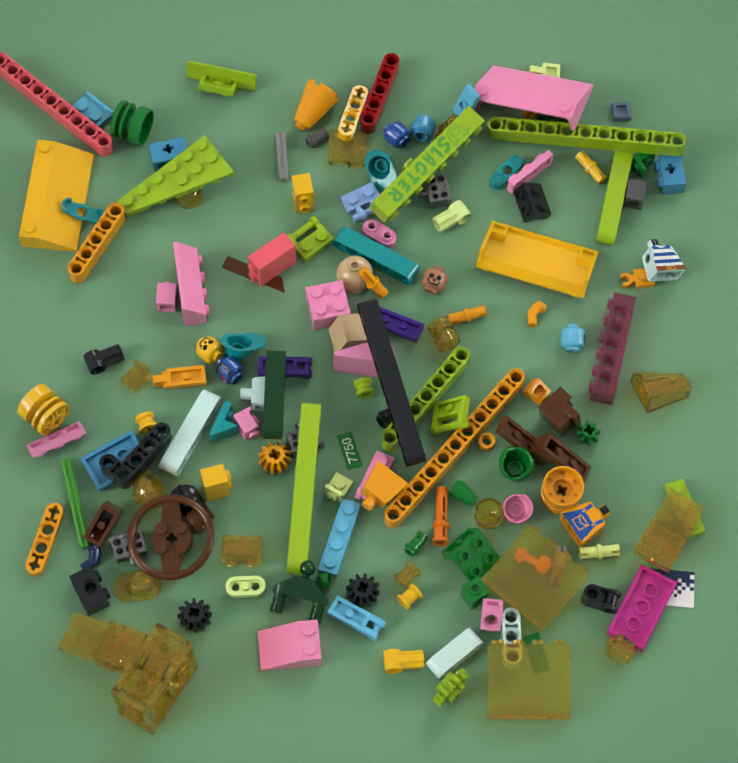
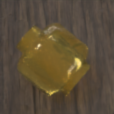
(620, 649)

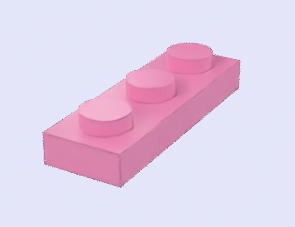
(529, 171)
(56, 440)

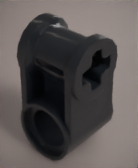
(602, 600)

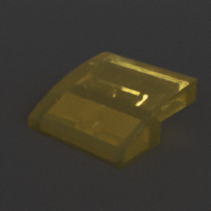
(347, 152)

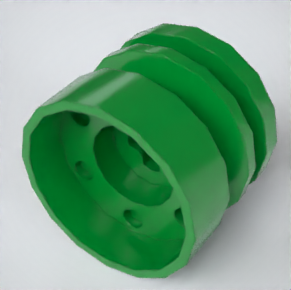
(131, 122)

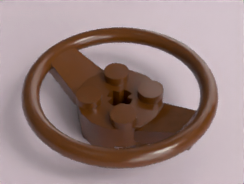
(170, 526)

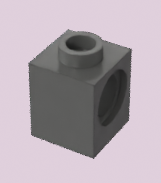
(635, 193)

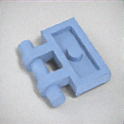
(359, 199)

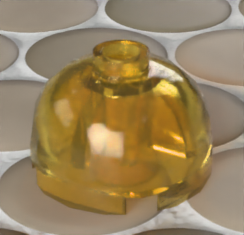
(147, 488)

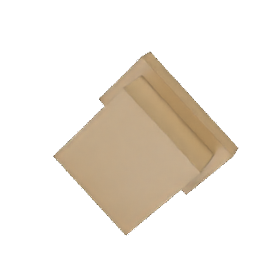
(347, 331)

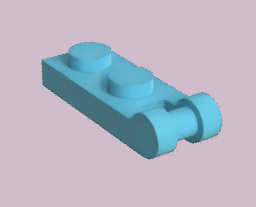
(356, 617)

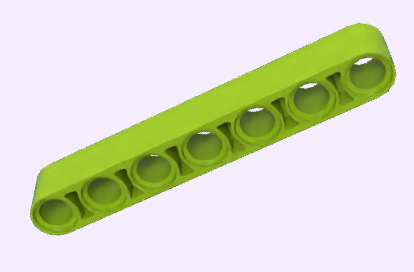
(614, 197)
(432, 392)

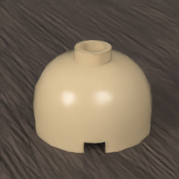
(348, 273)

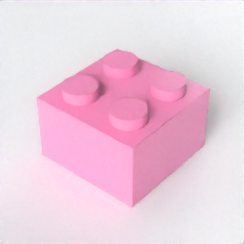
(326, 303)

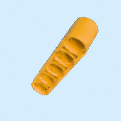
(96, 250)

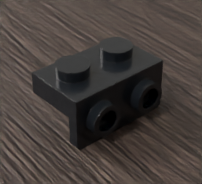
(532, 201)

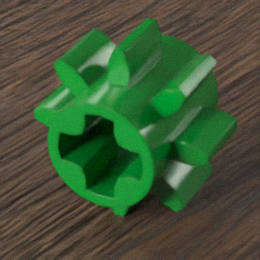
(592, 431)

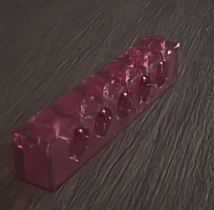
(601, 391)

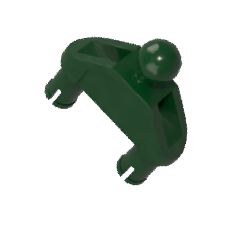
(302, 588)

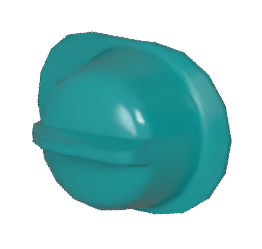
(380, 169)
(242, 344)

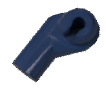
(94, 557)

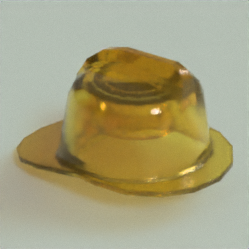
(136, 586)

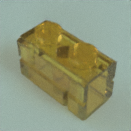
(242, 550)

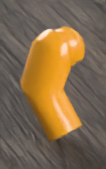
(533, 311)

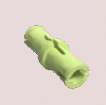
(599, 551)

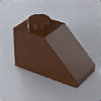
(103, 523)

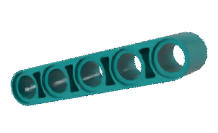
(377, 254)

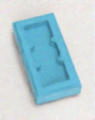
(468, 97)

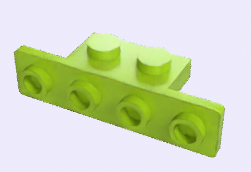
(220, 79)

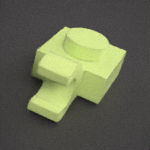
(547, 69)

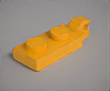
(181, 377)

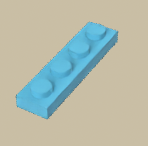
(339, 537)

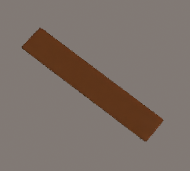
(242, 269)

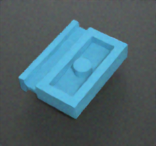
(94, 109)

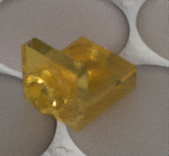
(136, 376)

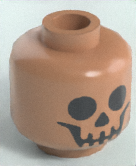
(434, 280)

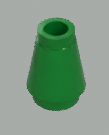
(463, 493)

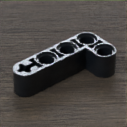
(138, 453)

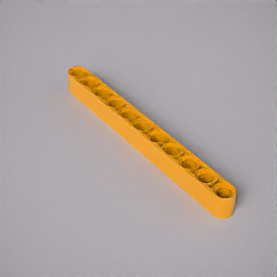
(451, 455)

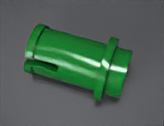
(415, 544)

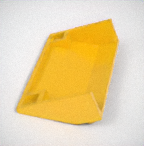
(55, 175)
(537, 259)

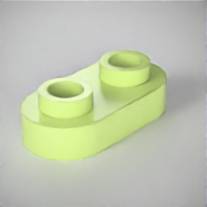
(245, 586)

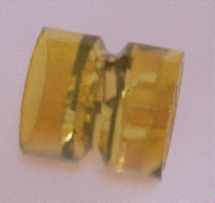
(443, 333)

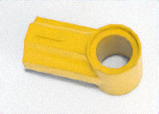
(397, 660)

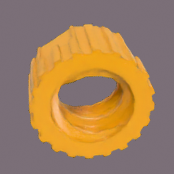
(484, 447)

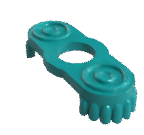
(498, 179)
(70, 208)

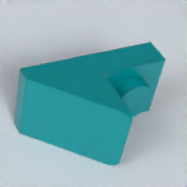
(222, 426)

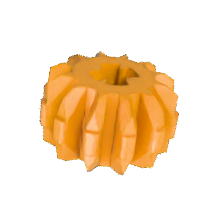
(281, 454)

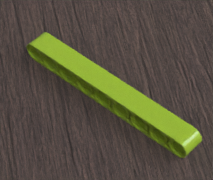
(304, 486)

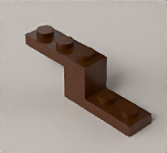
(543, 448)

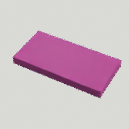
(642, 606)

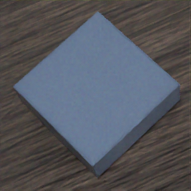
(621, 111)

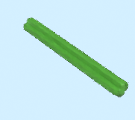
(75, 502)

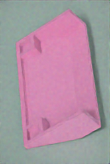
(534, 93)

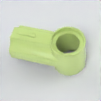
(455, 214)

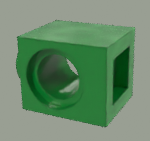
(474, 592)

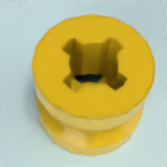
(145, 422)

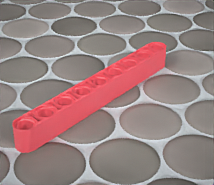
(57, 109)

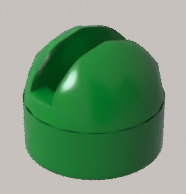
(324, 580)

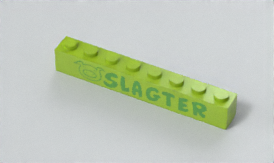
(426, 164)

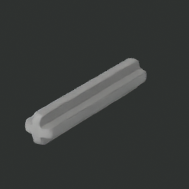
(282, 156)

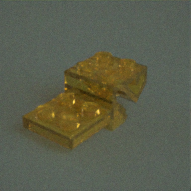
(669, 530)
(105, 644)

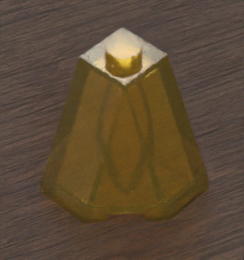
(660, 389)

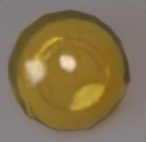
(191, 200)
(489, 513)

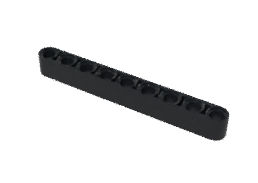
(391, 382)

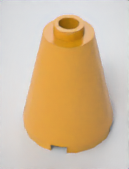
(314, 104)

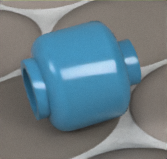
(423, 128)

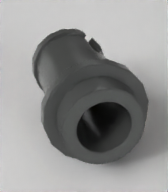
(318, 137)

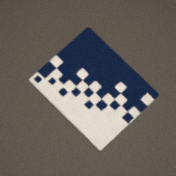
(684, 591)

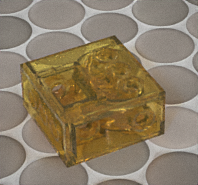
(154, 678)

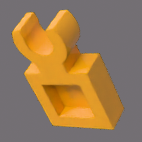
(637, 278)

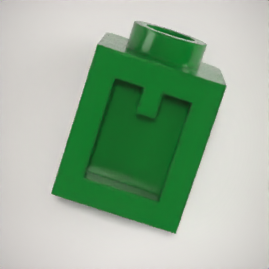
(640, 163)

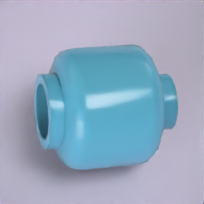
(572, 338)

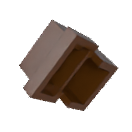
(559, 412)

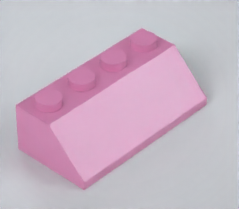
(190, 284)

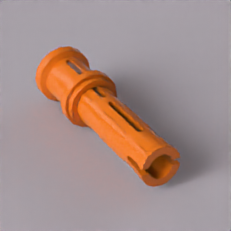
(441, 524)

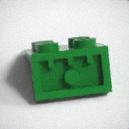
(472, 553)

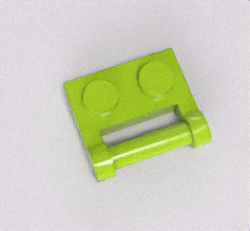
(314, 242)
(448, 410)

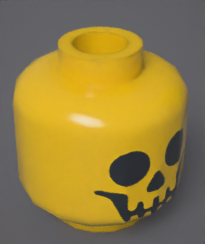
(209, 349)

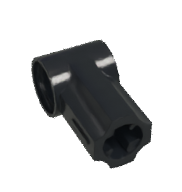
(99, 360)

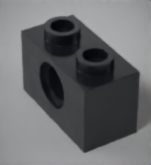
(93, 601)

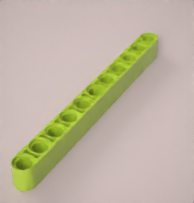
(593, 141)

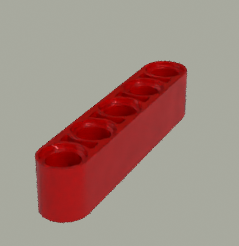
(379, 86)

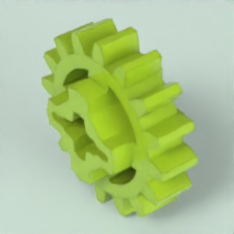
(450, 687)

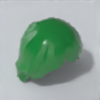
(516, 463)

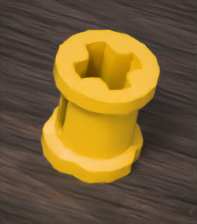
(409, 596)

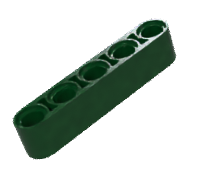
(274, 394)

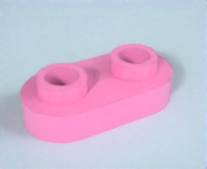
(378, 233)

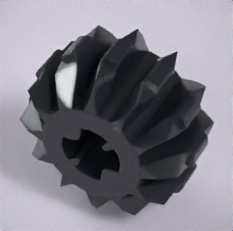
(357, 596)
(198, 609)

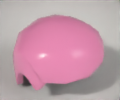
(517, 508)

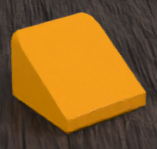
(536, 391)

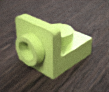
(338, 487)

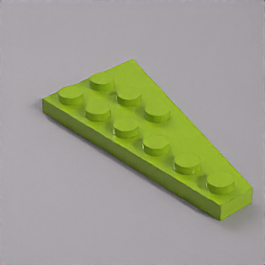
(182, 175)

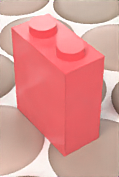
(271, 259)

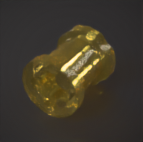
(410, 568)

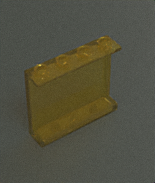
(536, 577)
(529, 680)

